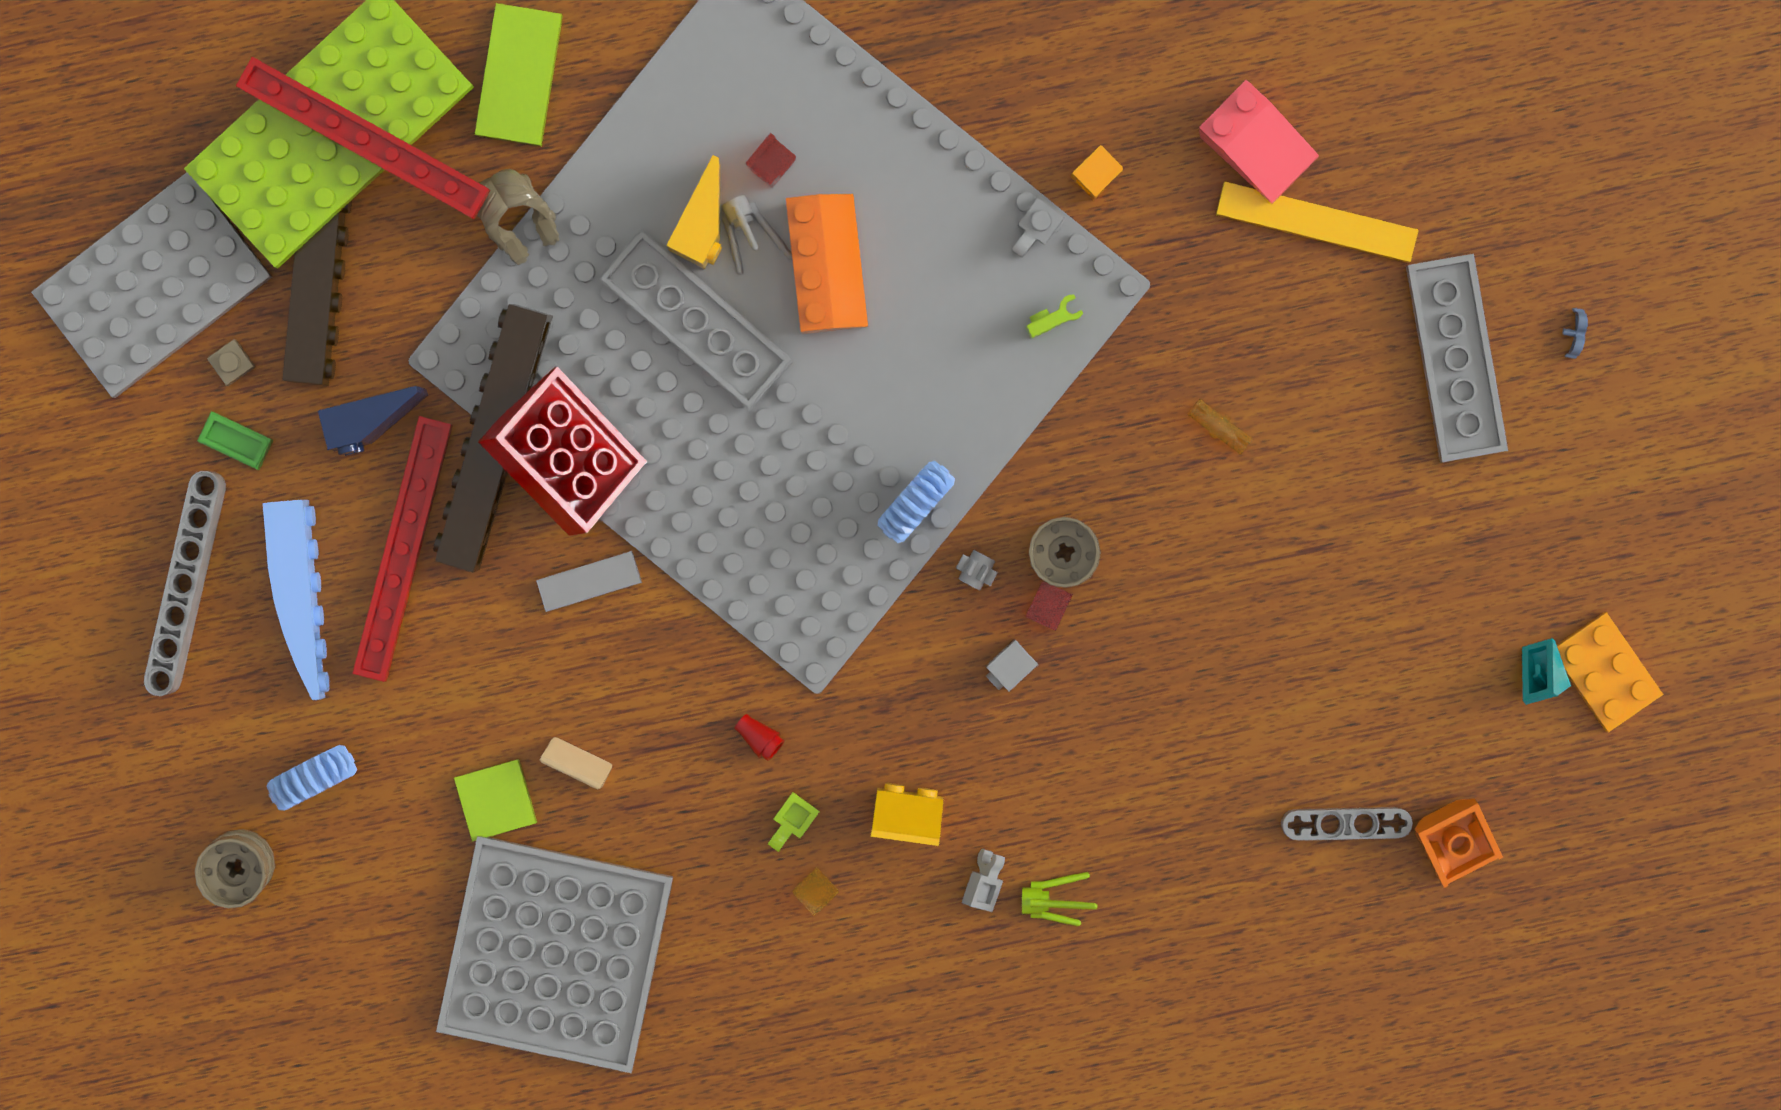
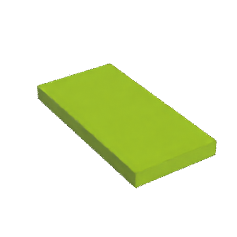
(518, 74)

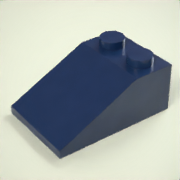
(365, 420)

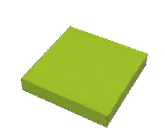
(495, 799)

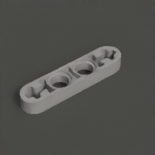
(1346, 823)

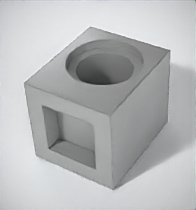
(1010, 666)

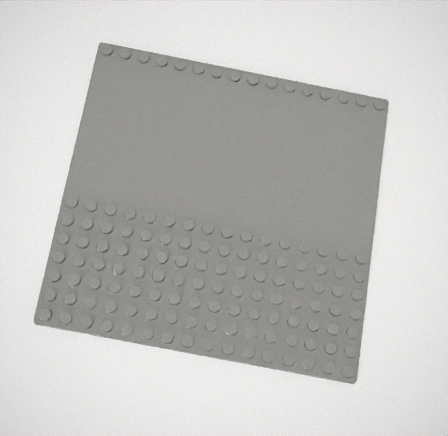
(783, 502)

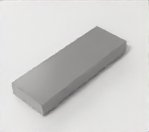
(589, 581)

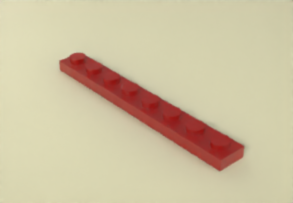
(363, 138)
(402, 549)

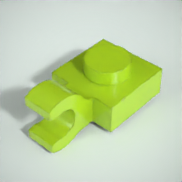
(1043, 321)
(794, 818)

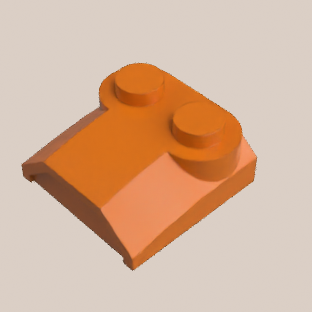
(1457, 840)

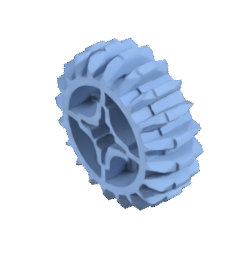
(916, 501)
(311, 777)

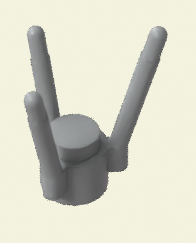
(739, 214)

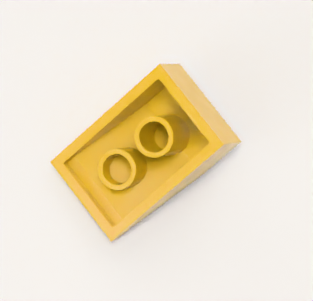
(698, 229)
(907, 815)

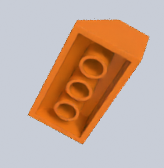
(826, 262)

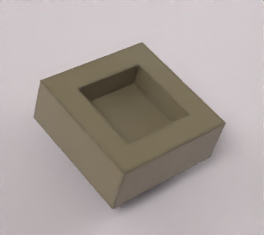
(231, 362)

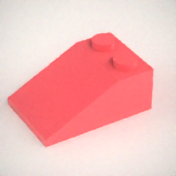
(1257, 142)

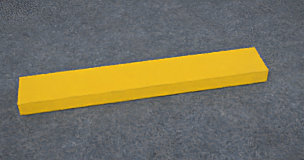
(1318, 222)

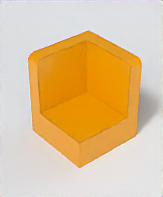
(1096, 172)

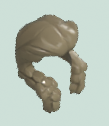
(513, 190)

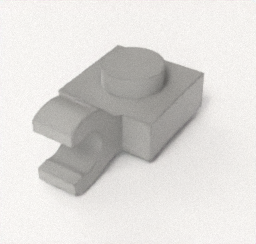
(1038, 224)
(984, 886)

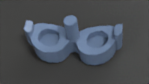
(1581, 325)

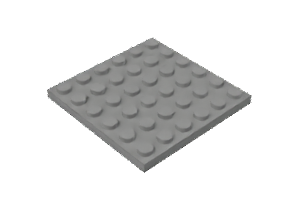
(554, 954)

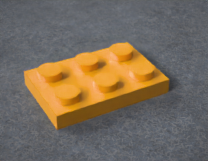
(1607, 672)

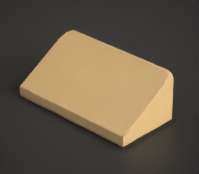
(576, 763)

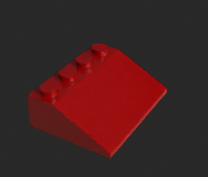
(563, 452)

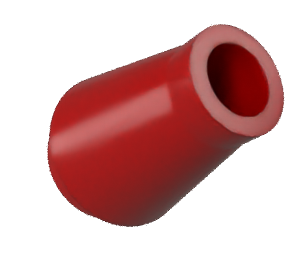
(761, 738)

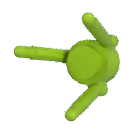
(1037, 901)

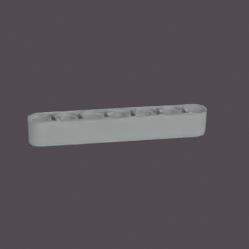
(173, 595)

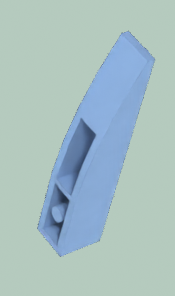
(296, 586)

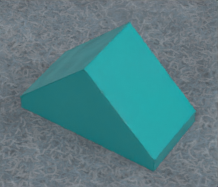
(1542, 671)

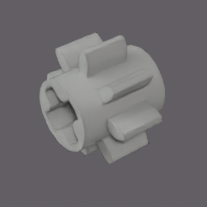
(976, 570)

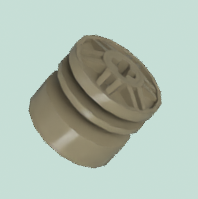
(1047, 543)
(216, 866)

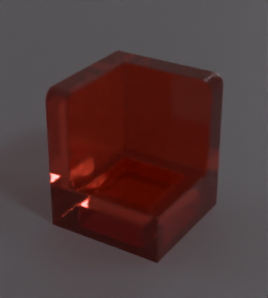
(770, 160)
(1048, 605)

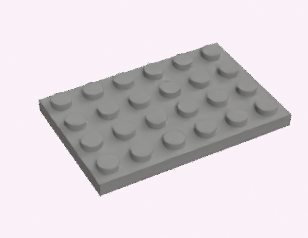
(151, 284)

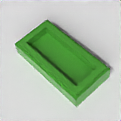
(235, 440)

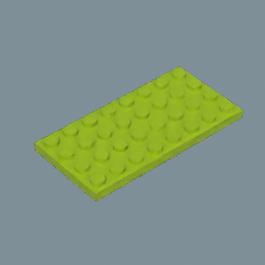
(289, 180)

